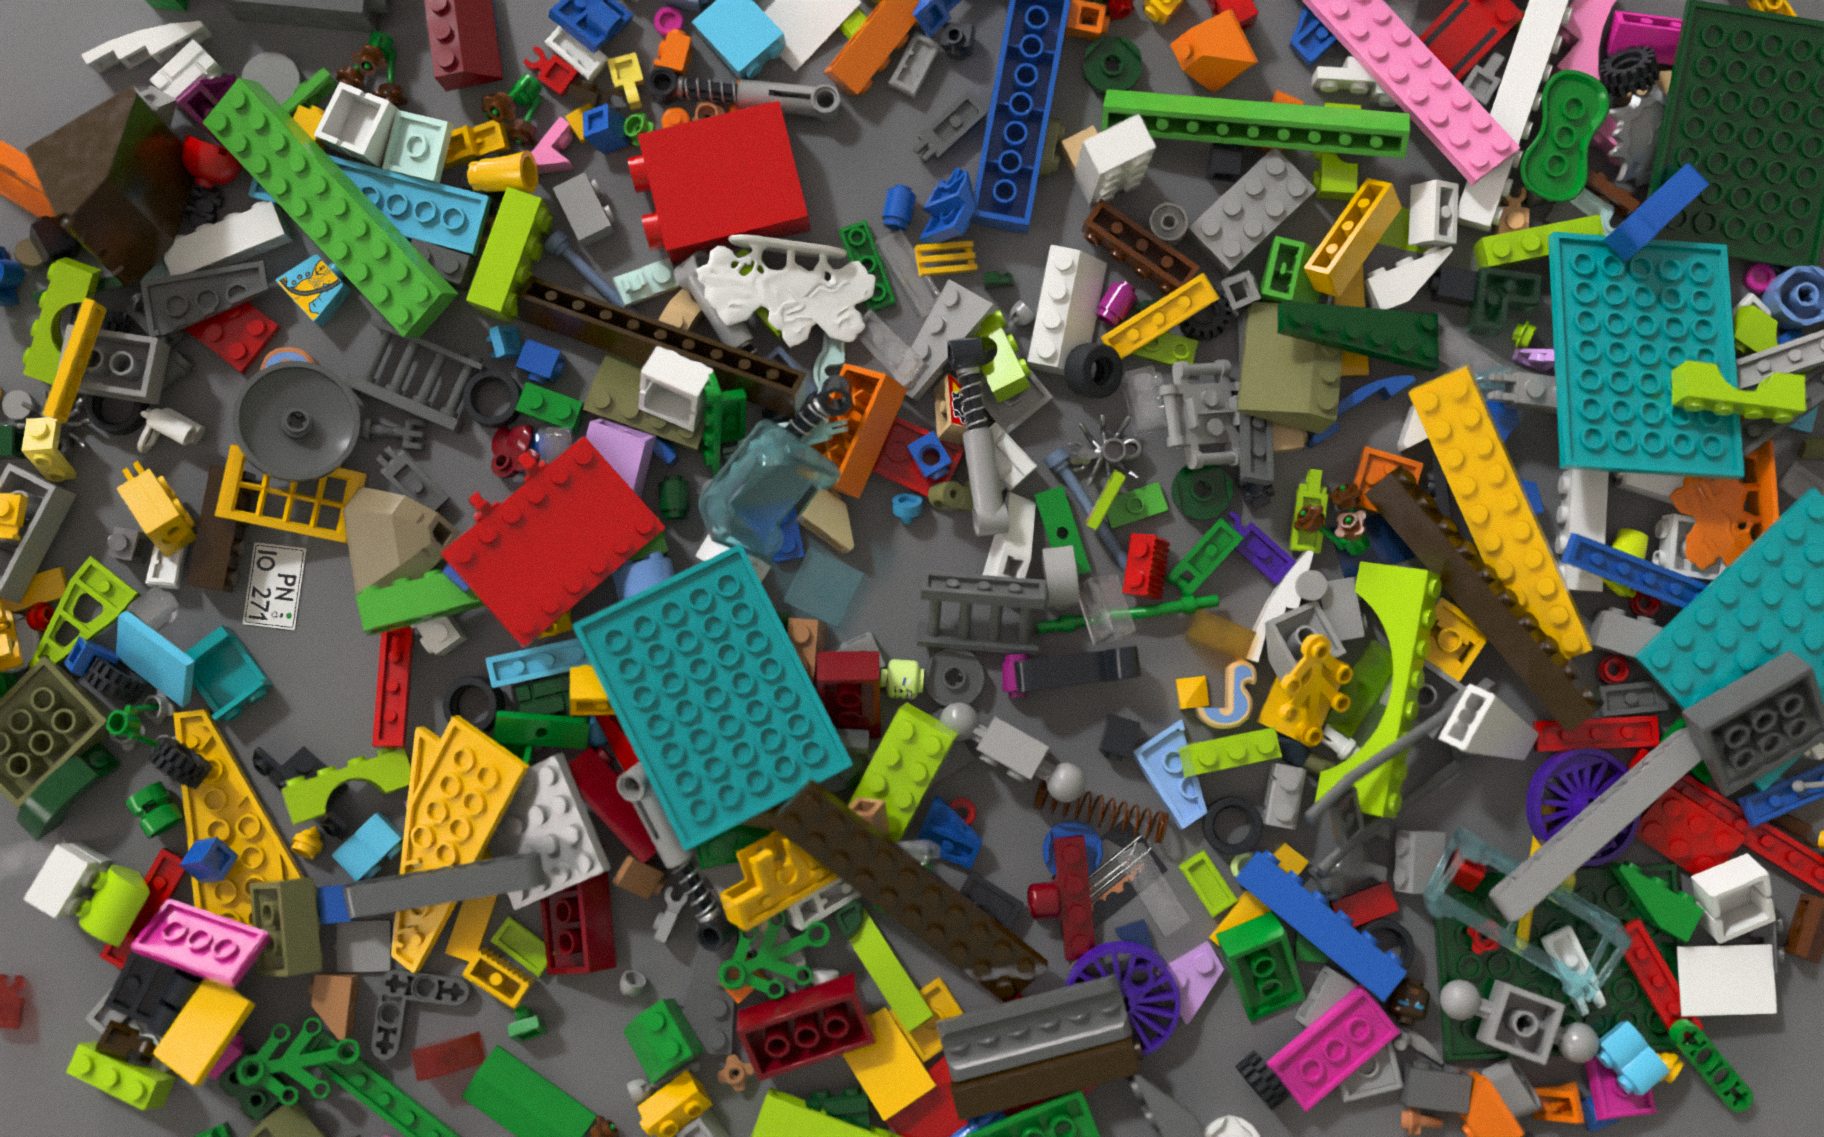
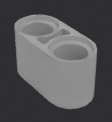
(1513, 1087)

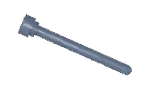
(559, 245)
(1059, 463)

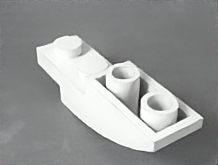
(1351, 77)

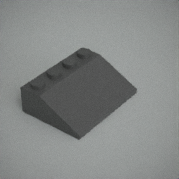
(1758, 722)

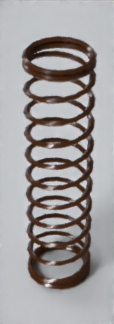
(1161, 828)

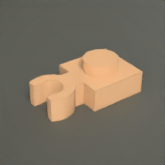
(1513, 216)

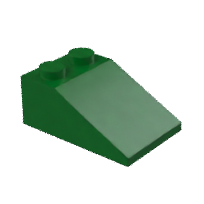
(1261, 966)

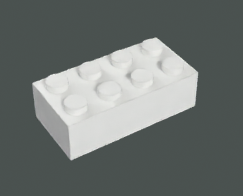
(1114, 160)

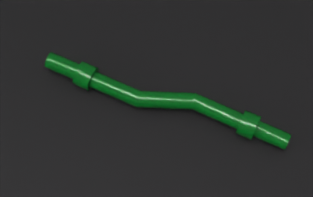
(1186, 605)

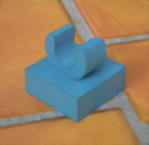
(505, 341)

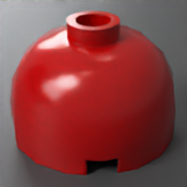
(209, 162)

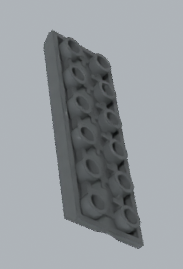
(1034, 1028)

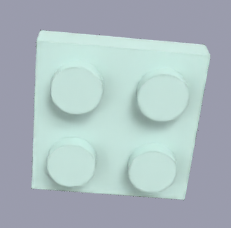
(418, 146)

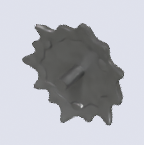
(1638, 135)

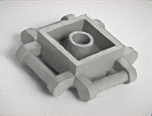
(1203, 413)

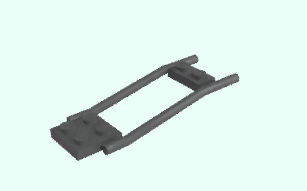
(1343, 798)

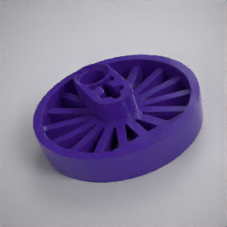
(1577, 792)
(1135, 990)

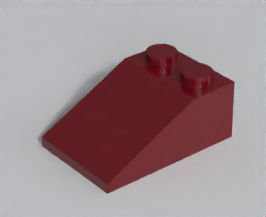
(851, 689)

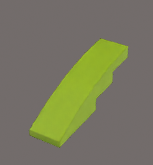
(890, 975)

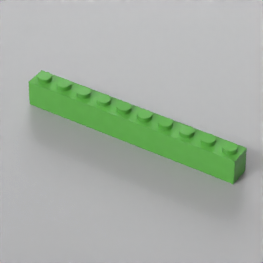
(1261, 123)
(434, 597)

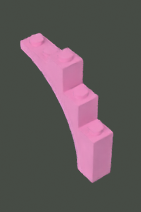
(1583, 39)

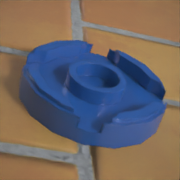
(1093, 844)

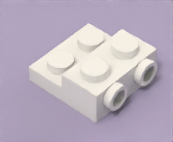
(1672, 545)

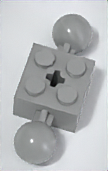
(1016, 750)
(1499, 1018)

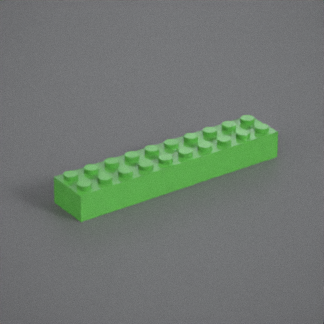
(330, 208)

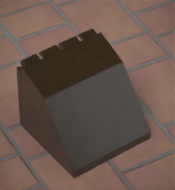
(116, 182)

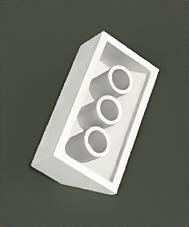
(1065, 307)

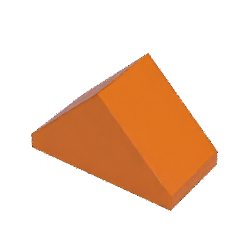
(1559, 1103)

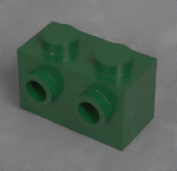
(255, 1101)

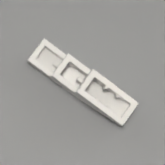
(156, 42)
(1282, 598)

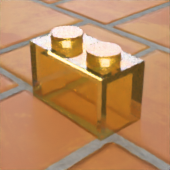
(1220, 635)

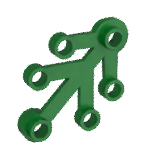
(769, 958)
(292, 1062)

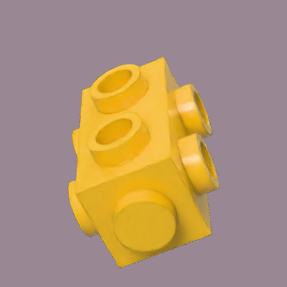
(674, 1106)

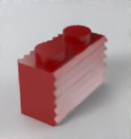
(1146, 566)

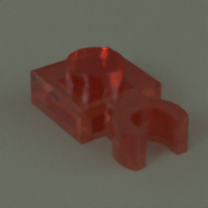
(10, 1005)

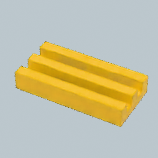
(969, 256)

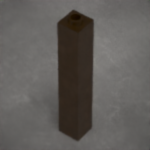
(1045, 1078)

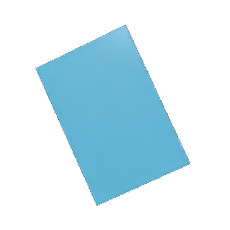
(154, 658)

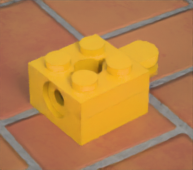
(157, 510)
(1453, 639)

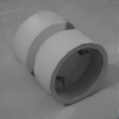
(1168, 223)

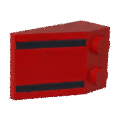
(1469, 32)

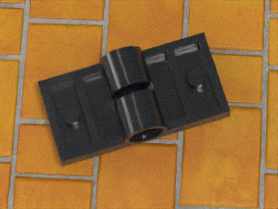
(152, 992)

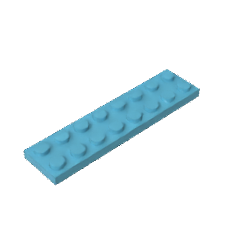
(416, 206)

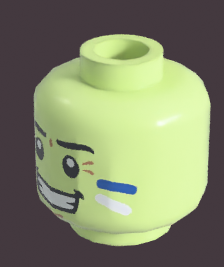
(902, 679)

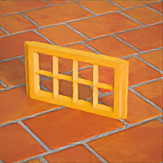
(232, 483)

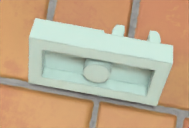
(646, 282)

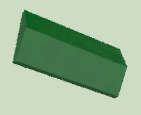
(525, 1099)
(1058, 1117)

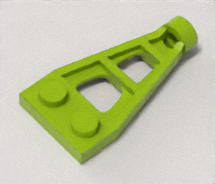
(104, 587)

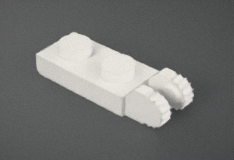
(1565, 947)

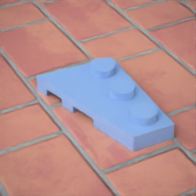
(1163, 769)

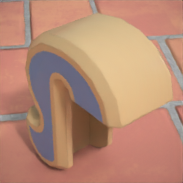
(1237, 698)

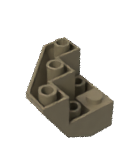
(392, 537)

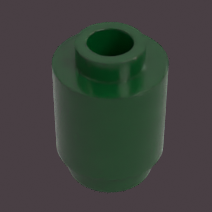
(674, 497)

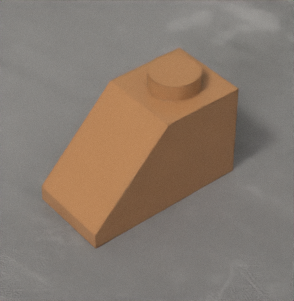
(641, 878)
(335, 1000)

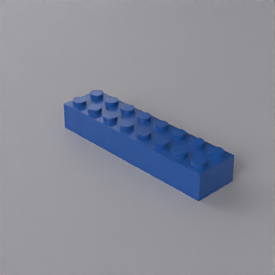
(1019, 114)

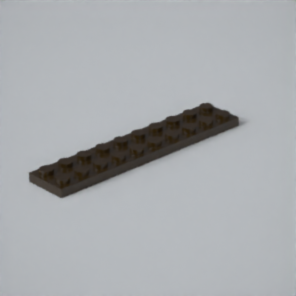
(908, 891)

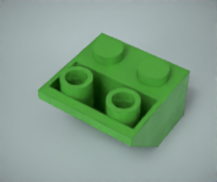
(1285, 273)

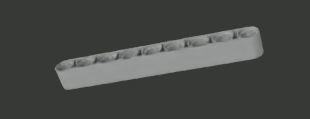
(1595, 825)

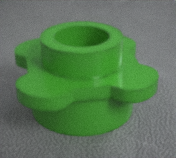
(636, 125)

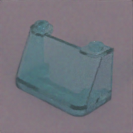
(761, 488)

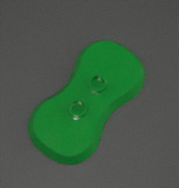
(1558, 157)

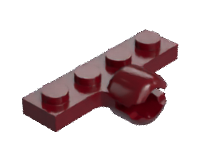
(1067, 896)

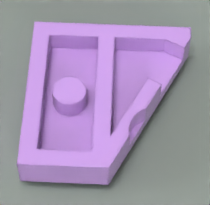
(1537, 359)
(1196, 976)

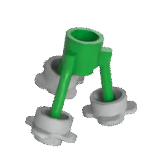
(127, 728)

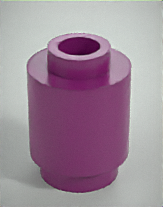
(1116, 303)
(1008, 675)

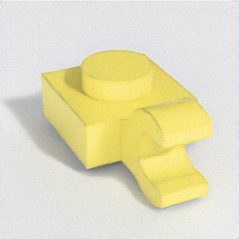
(627, 75)

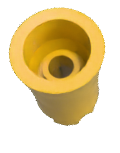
(495, 174)

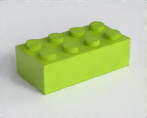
(510, 254)
(906, 766)

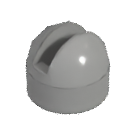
(634, 977)

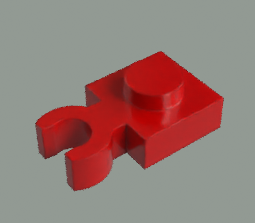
(553, 73)

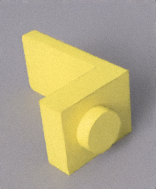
(41, 448)

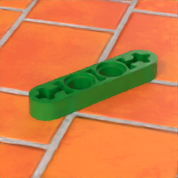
(1710, 1066)

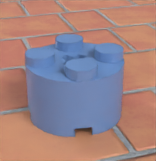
(1796, 297)
(638, 576)

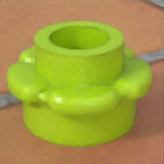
(1524, 335)

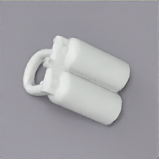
(171, 425)

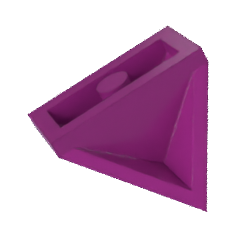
(204, 97)

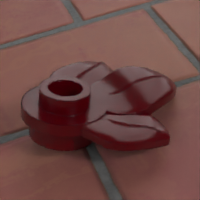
(508, 447)

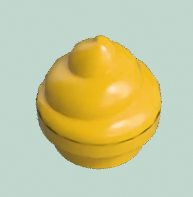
(307, 843)
(1673, 1064)

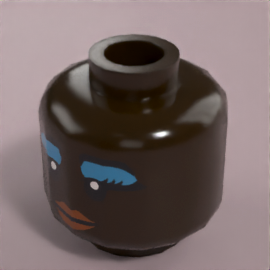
(1408, 1002)

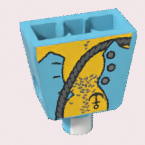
(316, 288)

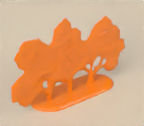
(21, 183)
(1720, 509)

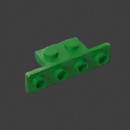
(724, 420)

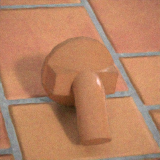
(1413, 1121)

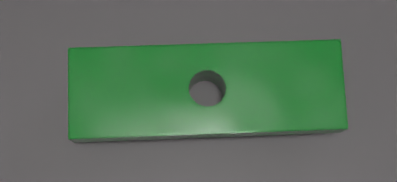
(860, 247)
(1056, 515)
(541, 730)

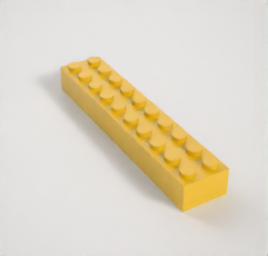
(1497, 504)

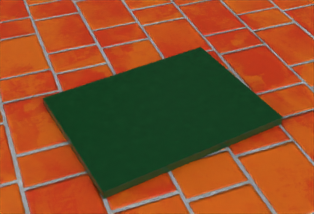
(1752, 124)
(1620, 990)

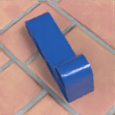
(1656, 212)

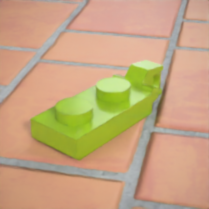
(1312, 494)

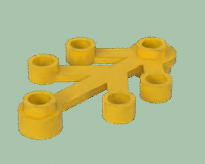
(1316, 654)

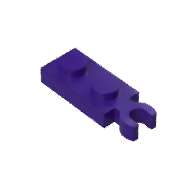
(1262, 551)

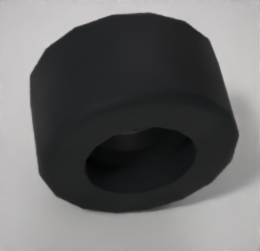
(1108, 370)

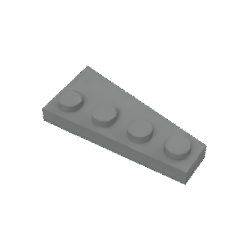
(953, 317)

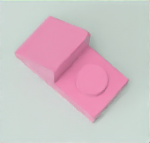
(547, 151)

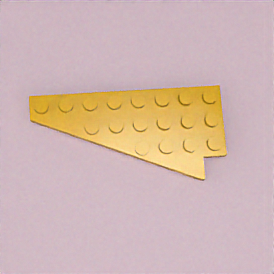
(453, 809)
(229, 810)

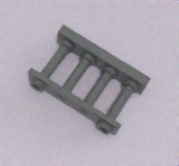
(420, 404)
(984, 590)

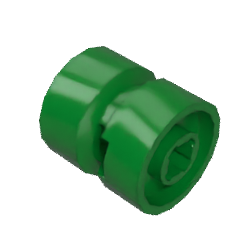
(159, 819)

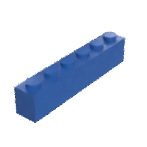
(1320, 925)

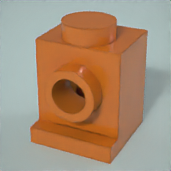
(1086, 11)
(675, 52)

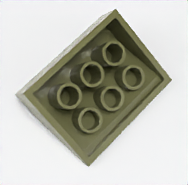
(1287, 376)
(616, 398)
(44, 725)

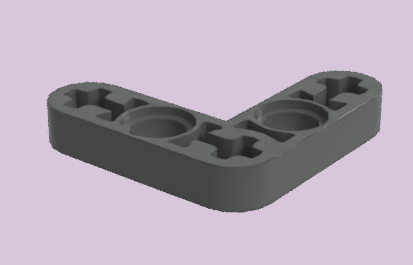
(400, 999)

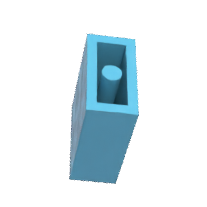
(740, 35)

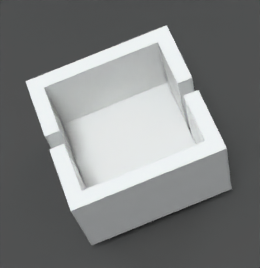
(356, 126)
(673, 388)
(66, 879)
(1734, 898)

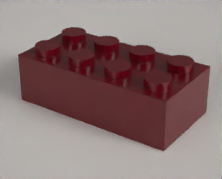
(806, 1026)

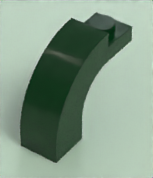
(61, 789)

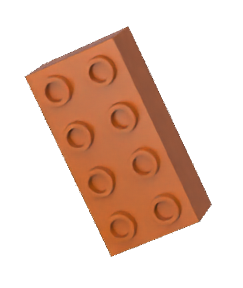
(869, 420)

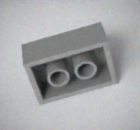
(124, 366)

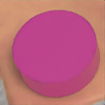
(668, 19)
(1758, 278)

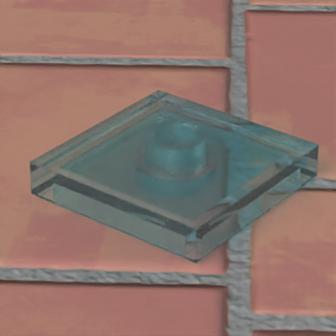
(823, 587)

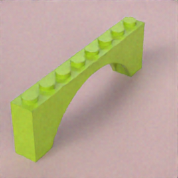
(1405, 605)

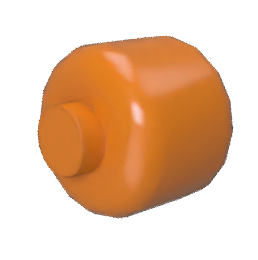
(674, 116)

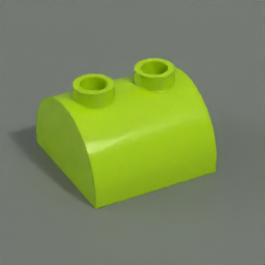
(114, 905)

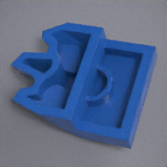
(950, 208)

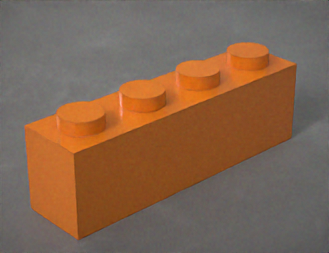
(871, 45)

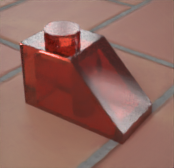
(447, 1056)

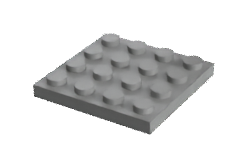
(550, 820)

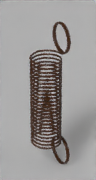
(1795, 827)

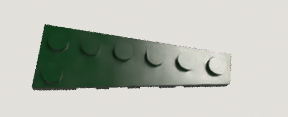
(1377, 333)

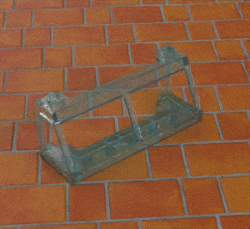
(1573, 982)

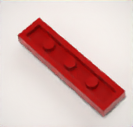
(393, 688)
(1598, 734)
(162, 883)
(1654, 976)

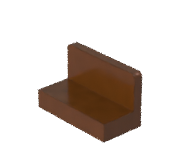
(1806, 930)

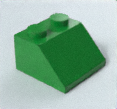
(662, 1039)

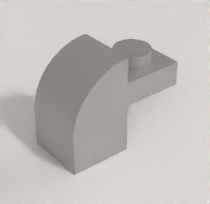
(1060, 577)

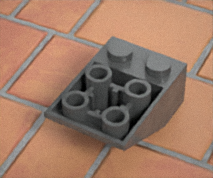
(1164, 1110)

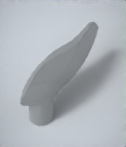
(1417, 1041)

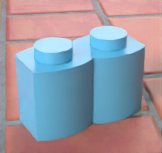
(369, 847)
(1631, 1059)

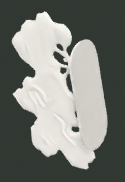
(792, 295)

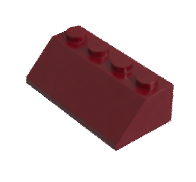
(463, 42)
(598, 788)
(579, 927)

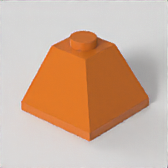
(1215, 51)
(1487, 1112)

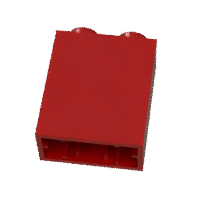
(719, 181)

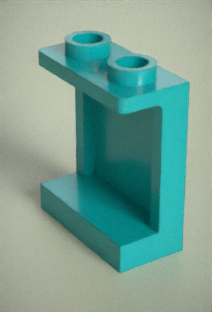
(227, 674)

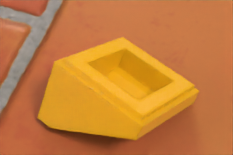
(1192, 692)

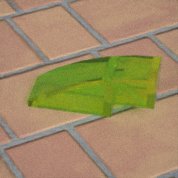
(1364, 687)

